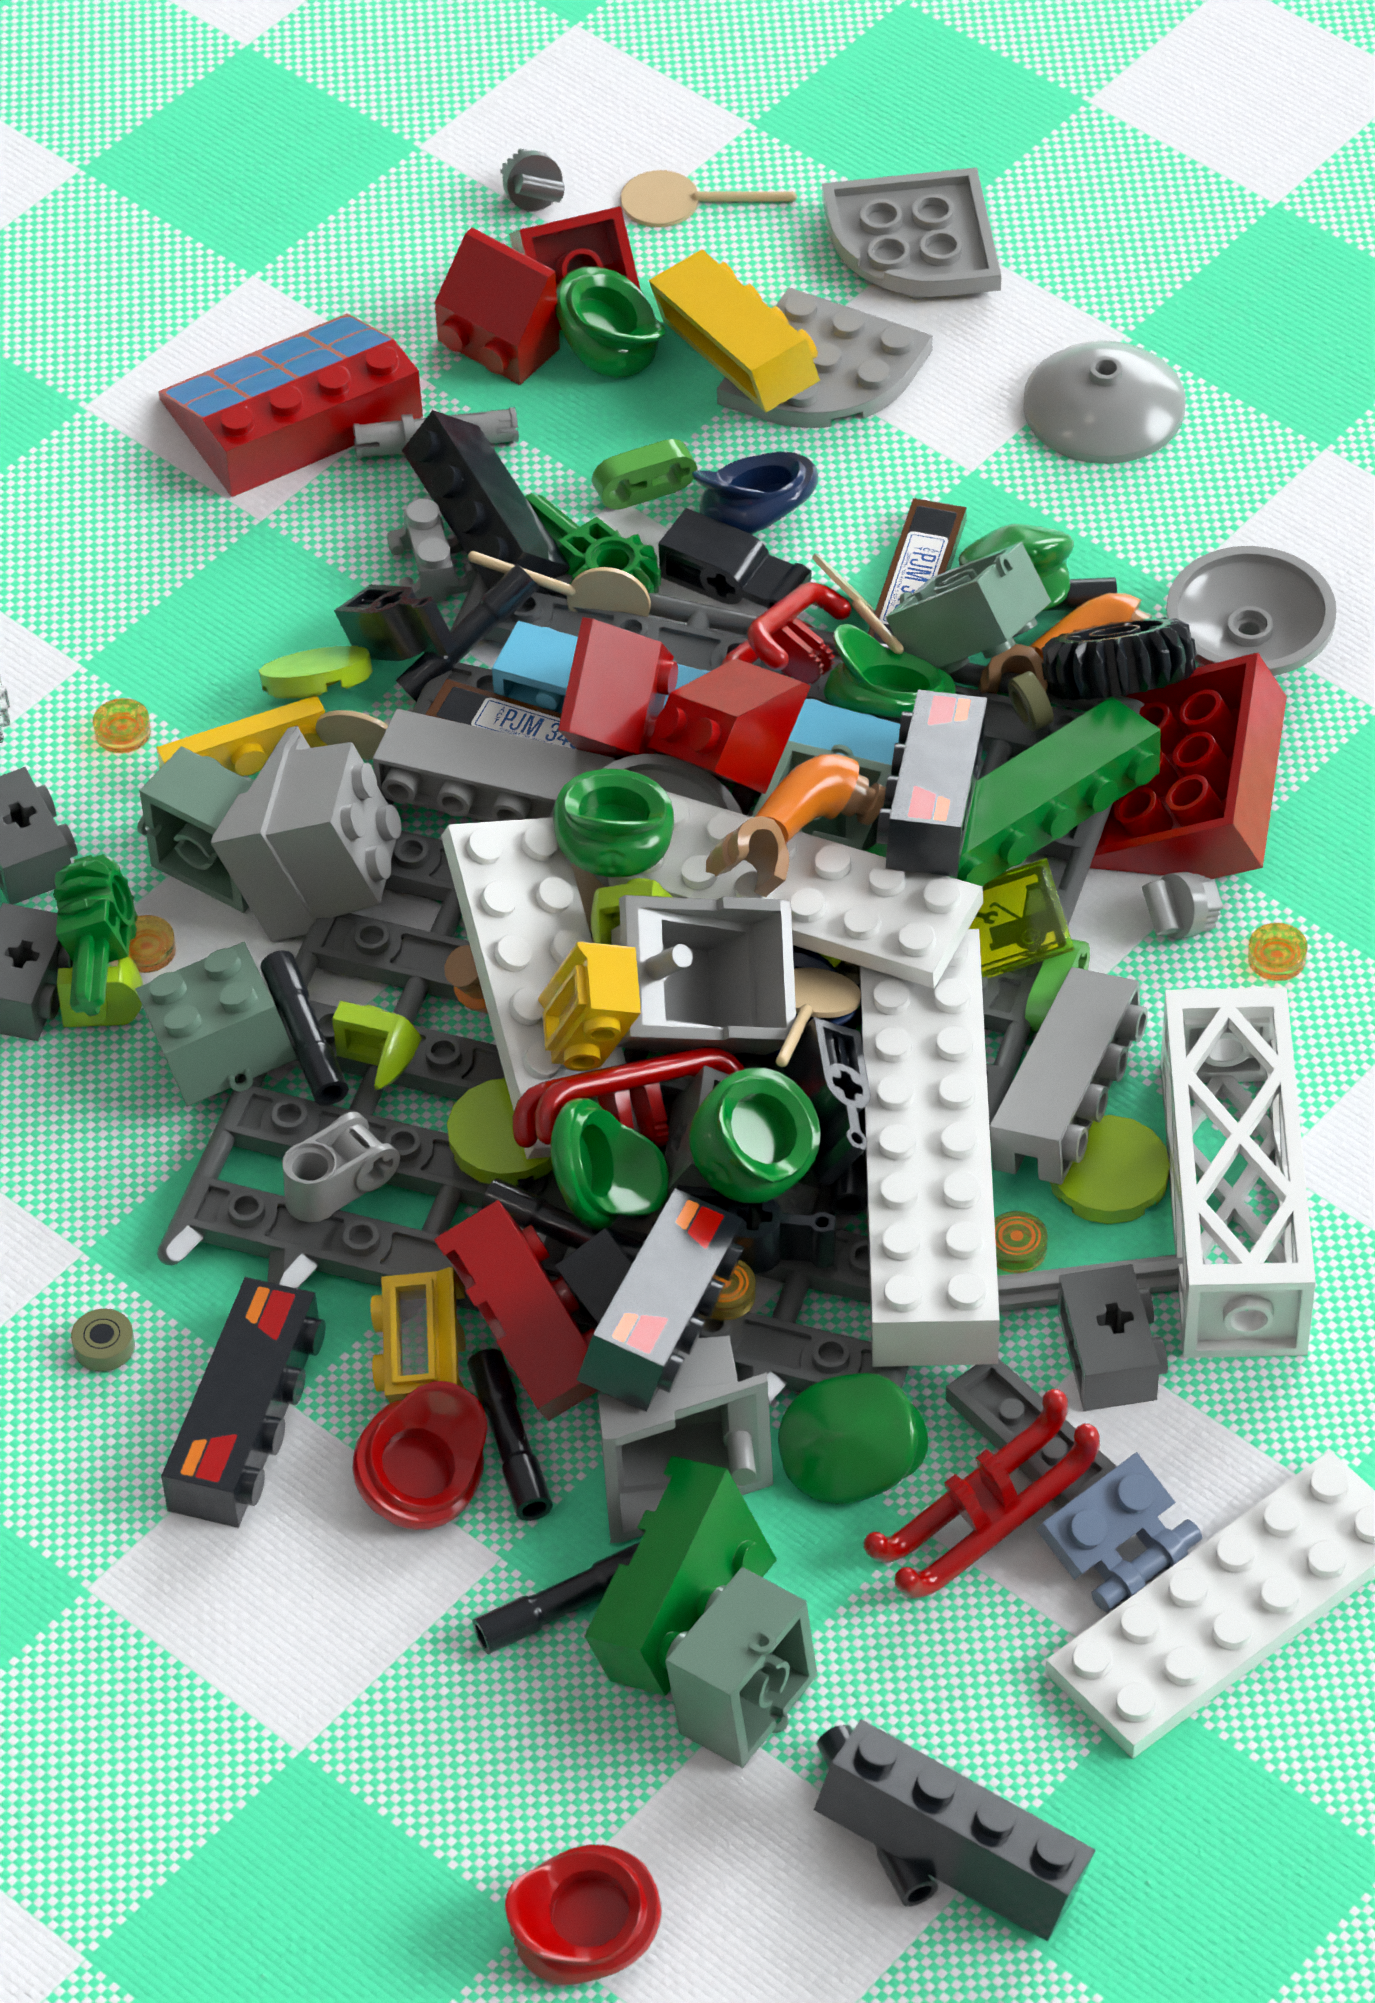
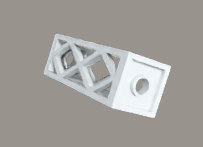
(1224, 1041)

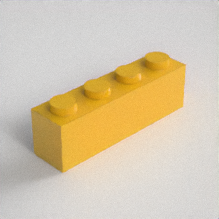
(735, 330)

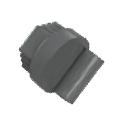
(532, 180)

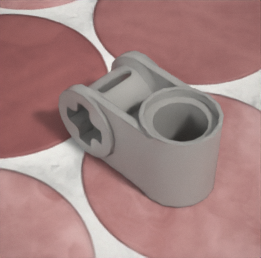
(335, 1168)

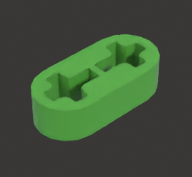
(644, 474)
(1050, 981)

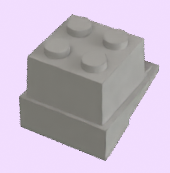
(309, 837)
(710, 972)
(701, 1419)

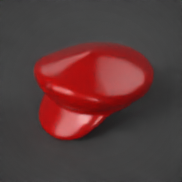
(422, 1456)
(583, 1914)

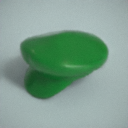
(607, 321)
(1045, 547)
(876, 678)
(613, 822)
(754, 1135)
(605, 1166)
(851, 1438)

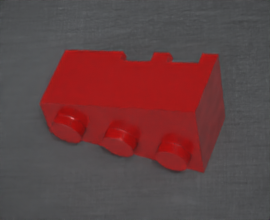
(522, 1305)

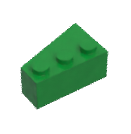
(687, 1551)

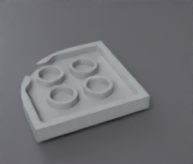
(915, 232)
(859, 364)

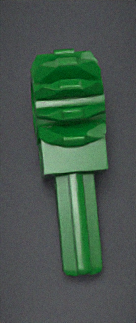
(597, 545)
(93, 925)

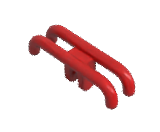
(786, 641)
(614, 1088)
(987, 1501)

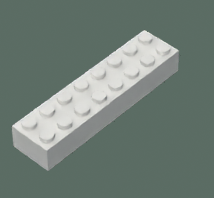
(929, 1168)

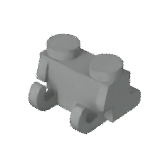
(432, 552)

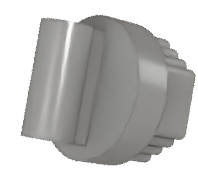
(1183, 904)

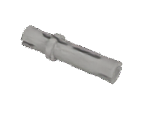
(392, 436)

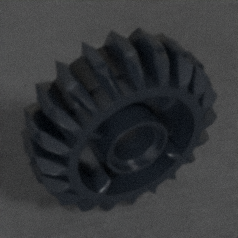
(1119, 658)

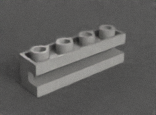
(474, 769)
(1068, 1074)

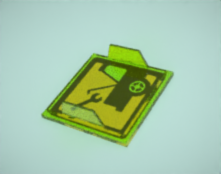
(1021, 920)

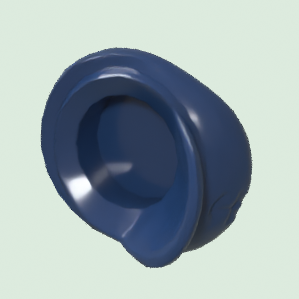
(757, 489)

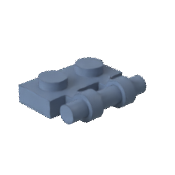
(1107, 1516)

